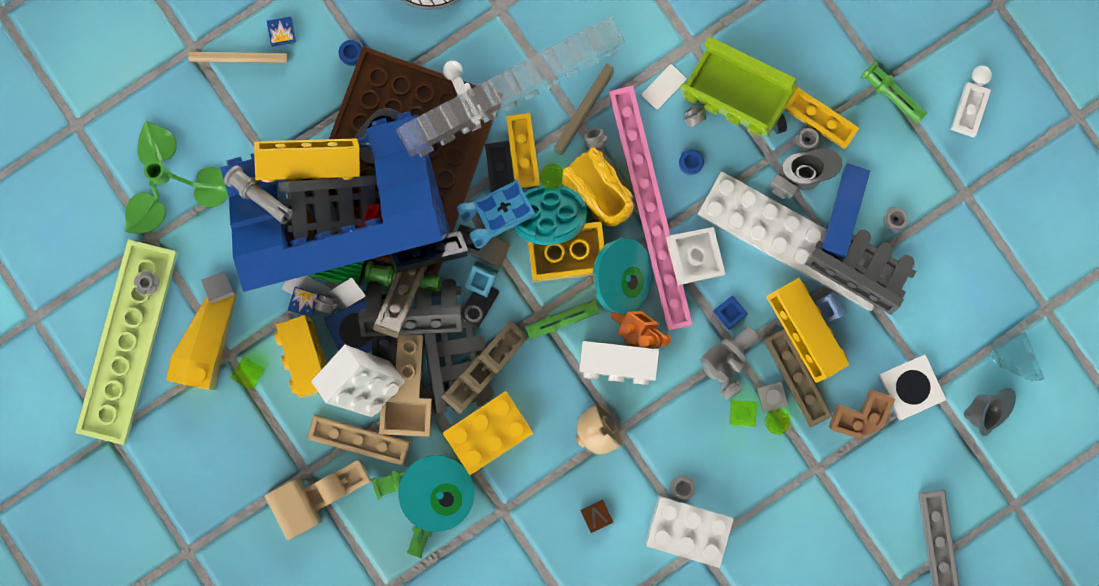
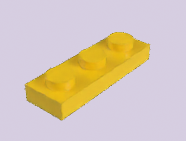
(821, 118)
(523, 150)

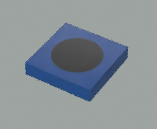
(346, 330)

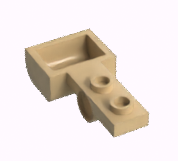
(406, 411)
(298, 506)

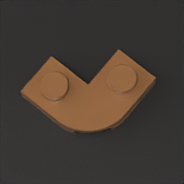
(863, 422)

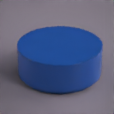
(349, 52)
(691, 162)

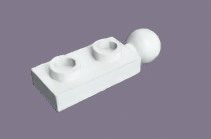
(452, 71)
(972, 103)

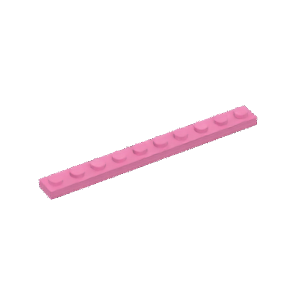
(649, 206)

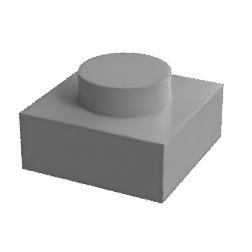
(782, 187)
(772, 397)

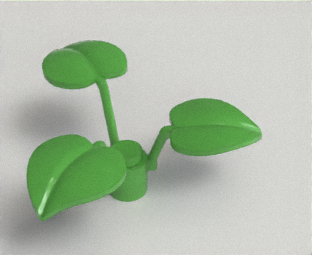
(155, 145)

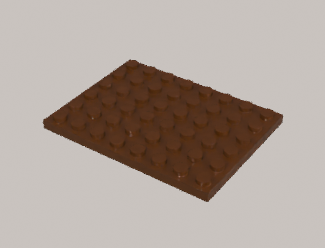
(400, 85)

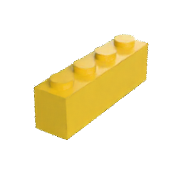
(306, 159)
(808, 330)

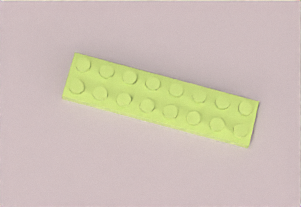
(125, 345)

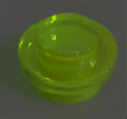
(551, 176)
(777, 422)

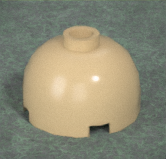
(597, 432)

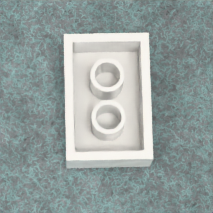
(618, 362)
(358, 381)
(688, 531)

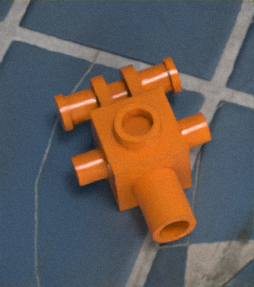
(640, 330)

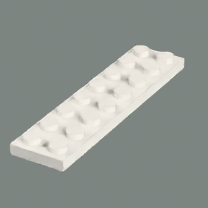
(772, 230)

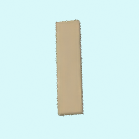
(358, 440)

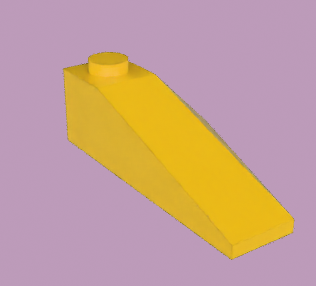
(201, 348)

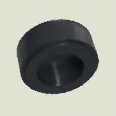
(781, 125)

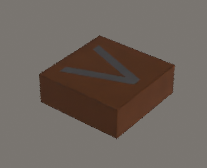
(596, 516)

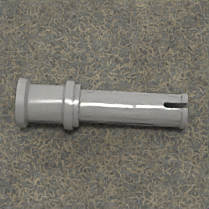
(250, 189)

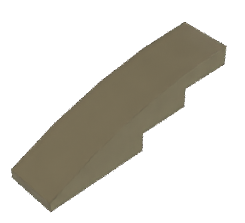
(485, 367)

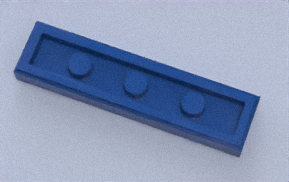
(845, 211)

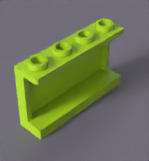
(739, 88)

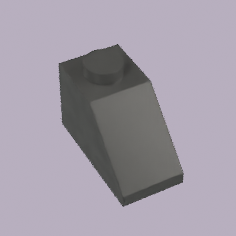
(492, 253)

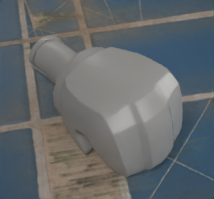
(728, 356)

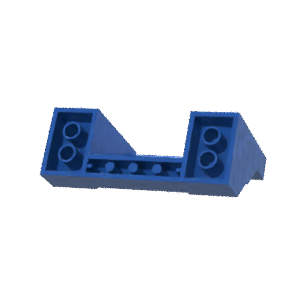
(409, 210)

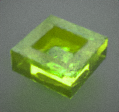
(248, 373)
(742, 413)

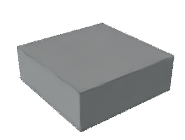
(217, 287)

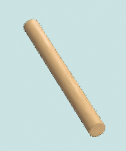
(238, 57)

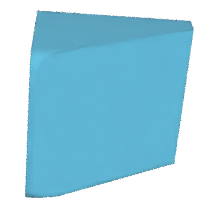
(481, 279)

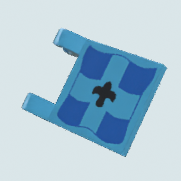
(498, 211)

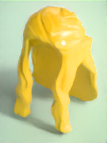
(599, 187)

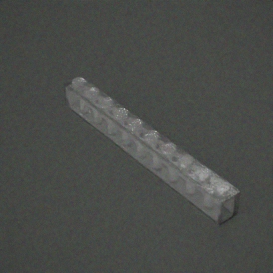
(509, 86)

